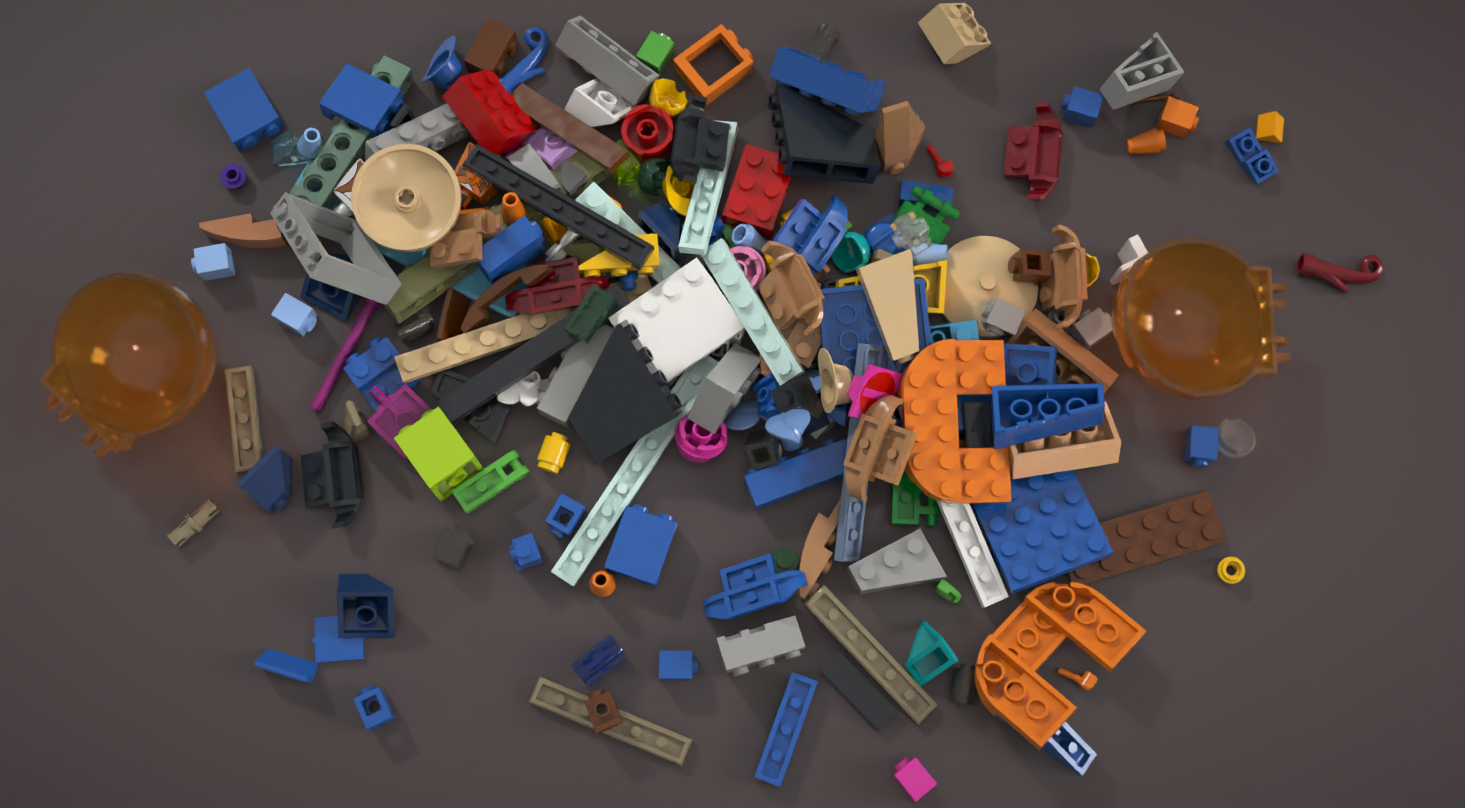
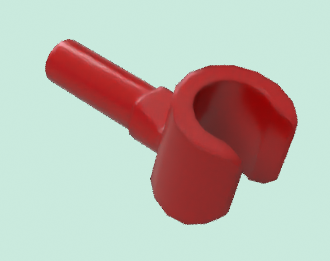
(943, 168)

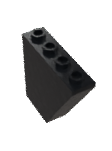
(820, 140)
(622, 396)

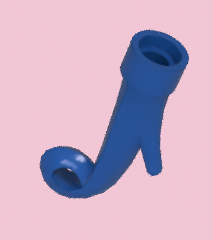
(524, 69)

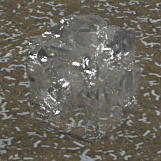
(911, 233)

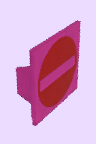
(871, 387)

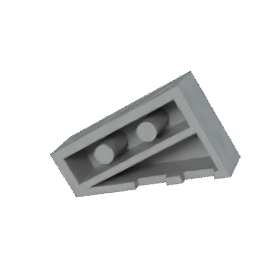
(725, 387)

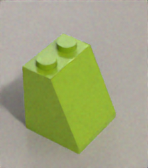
(438, 453)

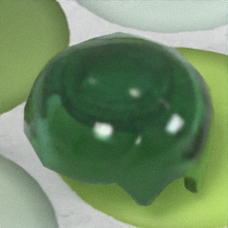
(651, 175)

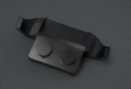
(697, 142)
(334, 476)

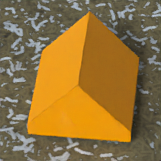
(1270, 127)
(552, 231)

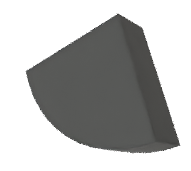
(571, 177)

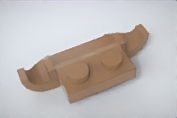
(464, 241)
(1068, 282)
(791, 289)
(802, 347)
(877, 448)

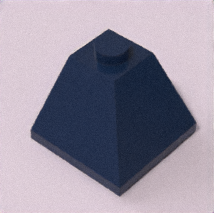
(666, 224)
(330, 298)
(270, 480)
(364, 607)

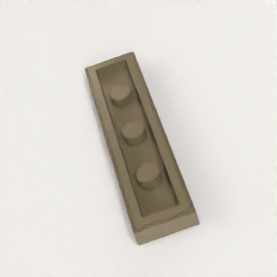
(243, 417)

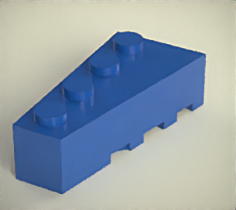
(826, 81)
(1043, 411)

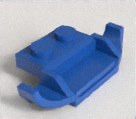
(813, 232)
(752, 588)

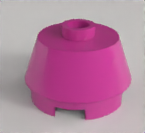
(697, 443)

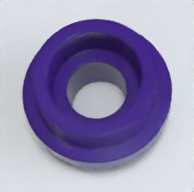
(238, 181)

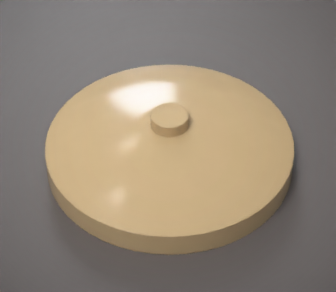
(406, 197)
(980, 272)

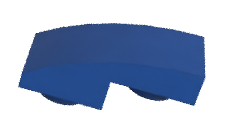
(1249, 154)

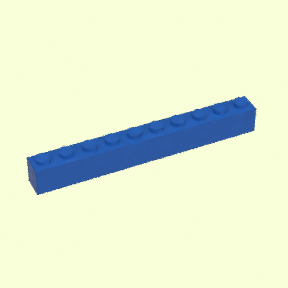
(813, 467)

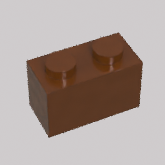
(491, 48)

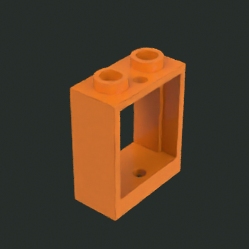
(692, 78)

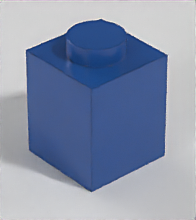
(1082, 106)
(1200, 445)
(677, 665)

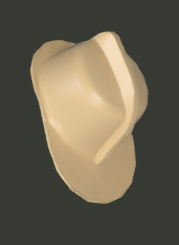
(834, 381)

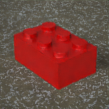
(489, 112)
(757, 192)

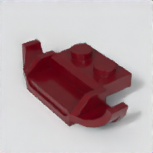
(1036, 152)
(556, 291)

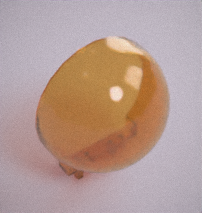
(1197, 319)
(129, 359)

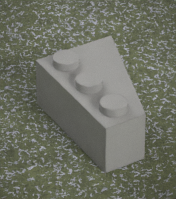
(1143, 74)
(897, 565)
(761, 646)

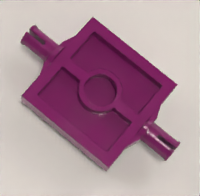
(395, 413)

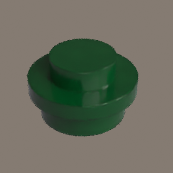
(785, 560)

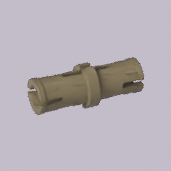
(193, 523)

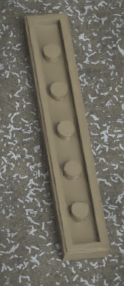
(870, 654)
(632, 731)

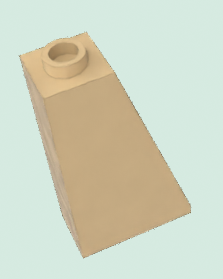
(893, 303)

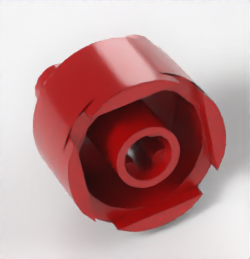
(652, 121)

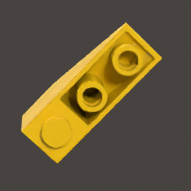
(607, 262)

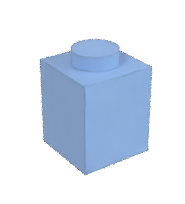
(213, 262)
(295, 315)

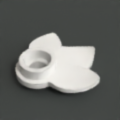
(556, 251)
(524, 391)

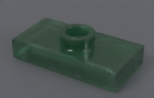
(590, 314)

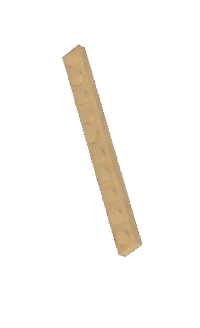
(488, 340)

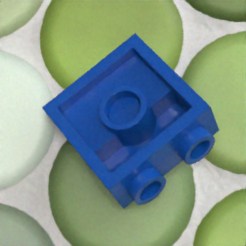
(1030, 365)
(377, 368)

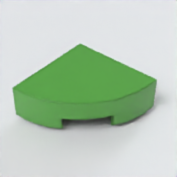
(948, 592)

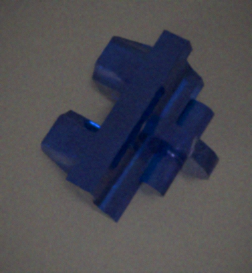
(599, 660)

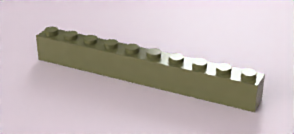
(424, 283)

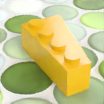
(935, 283)

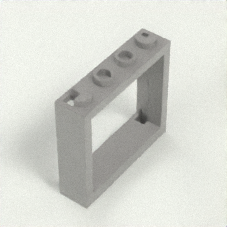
(369, 273)

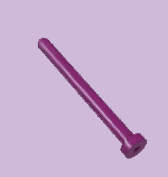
(344, 353)

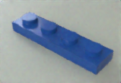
(785, 729)

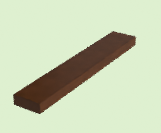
(570, 129)

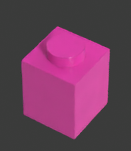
(913, 778)

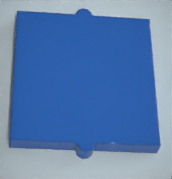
(330, 647)

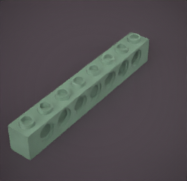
(343, 135)

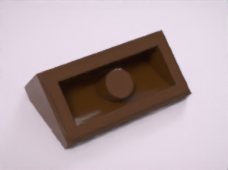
(453, 315)

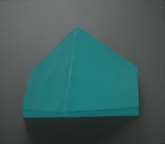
(929, 655)

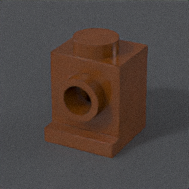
(1030, 266)
(610, 718)

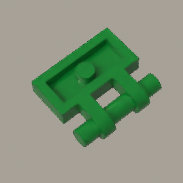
(938, 228)
(906, 503)

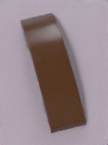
(478, 312)

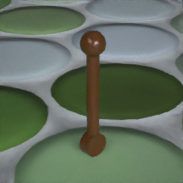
(1158, 98)

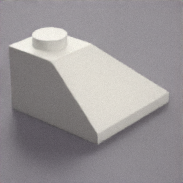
(597, 104)

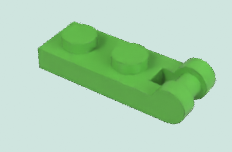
(490, 482)

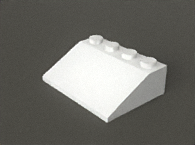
(682, 319)

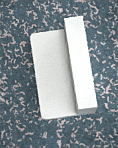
(1129, 253)

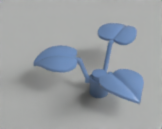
(786, 427)

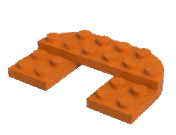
(930, 410)
(1029, 636)

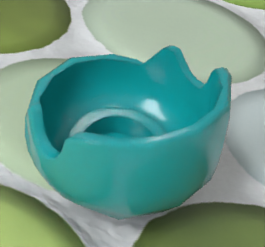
(851, 252)

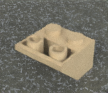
(954, 32)

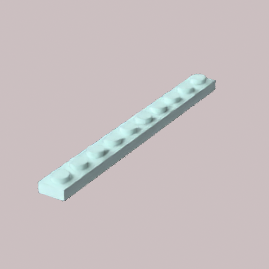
(628, 480)

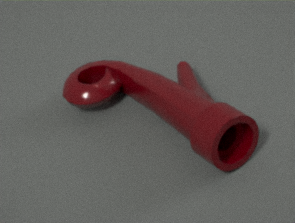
(1335, 274)

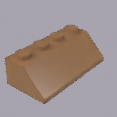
(1073, 361)

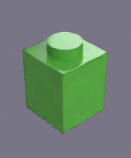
(656, 51)

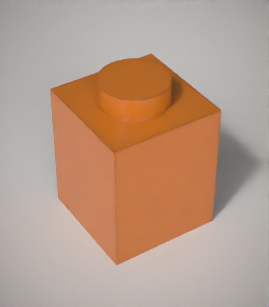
(1177, 117)

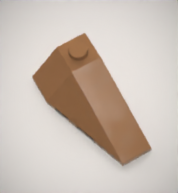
(898, 136)

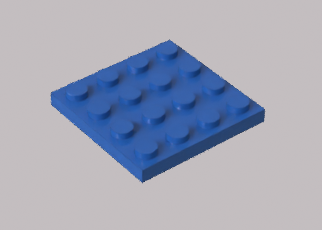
(850, 321)
(1042, 530)

